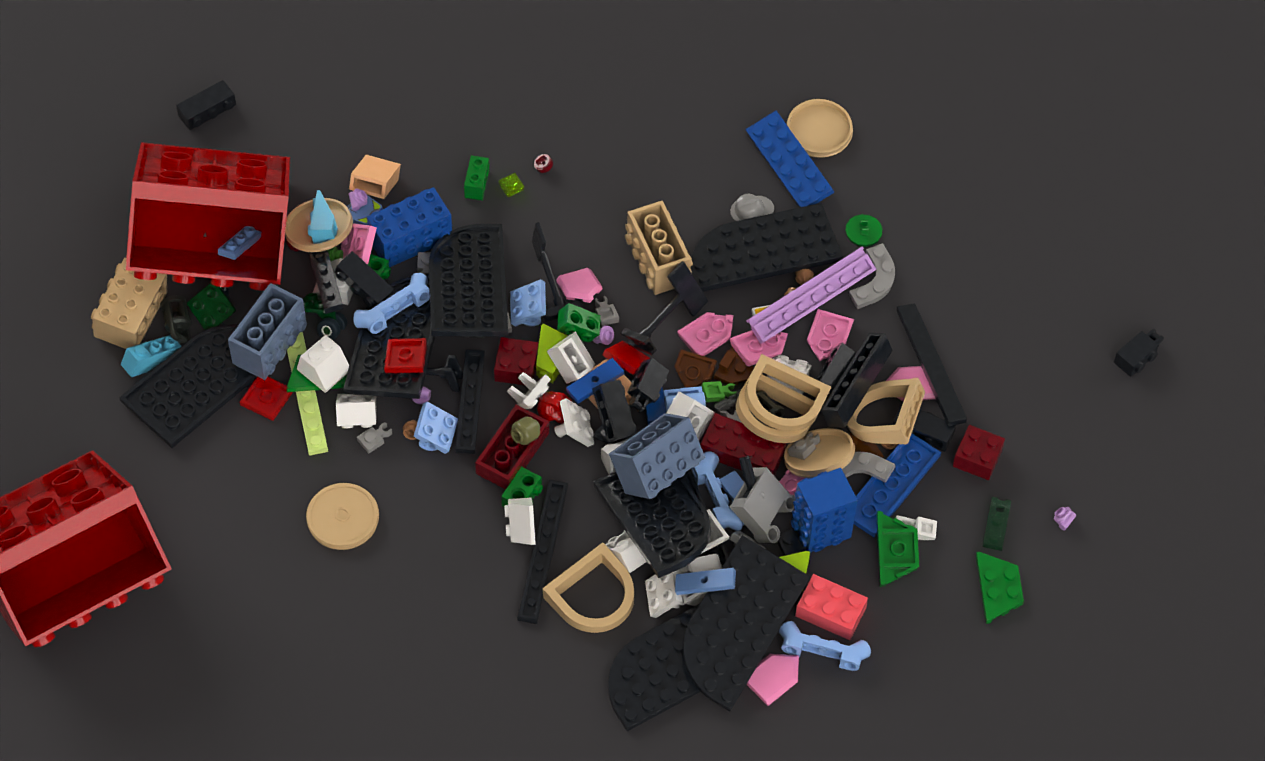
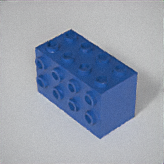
(410, 226)
(824, 510)

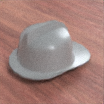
(751, 206)

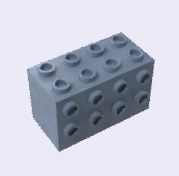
(267, 331)
(657, 455)

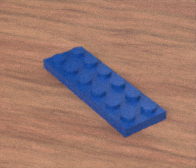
(789, 160)
(911, 465)

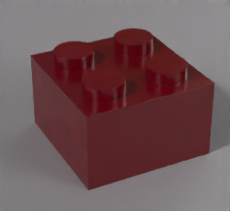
(515, 358)
(978, 452)

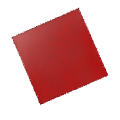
(405, 355)
(626, 356)
(266, 397)

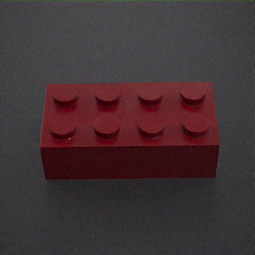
(734, 440)
(503, 455)

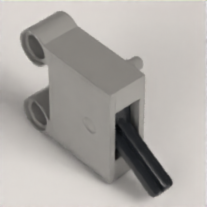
(760, 501)

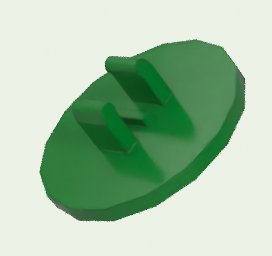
(863, 230)

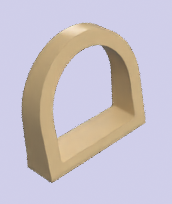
(791, 377)
(782, 395)
(891, 434)
(599, 555)

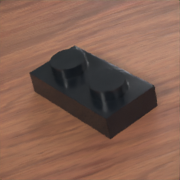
(790, 543)

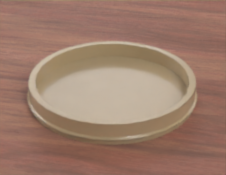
(821, 127)
(299, 219)
(831, 453)
(342, 516)

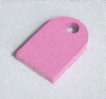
(359, 241)

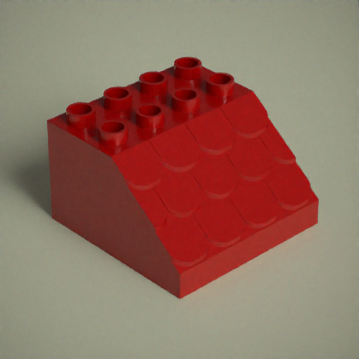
(217, 192)
(73, 547)

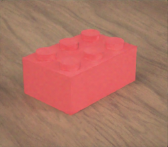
(831, 607)

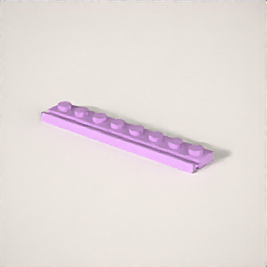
(811, 295)

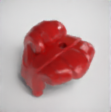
(550, 407)

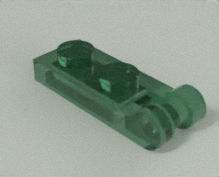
(996, 524)

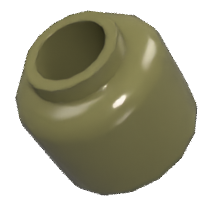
(525, 430)

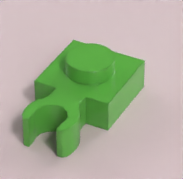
(716, 392)

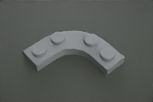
(882, 282)
(869, 464)

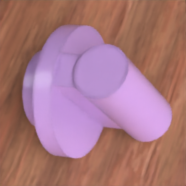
(358, 199)
(606, 335)
(424, 397)
(1064, 517)

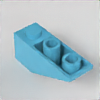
(323, 223)
(146, 356)

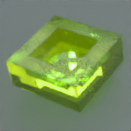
(511, 184)

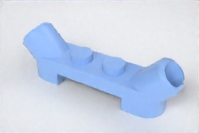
(375, 319)
(703, 474)
(849, 656)

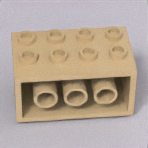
(655, 245)
(127, 307)

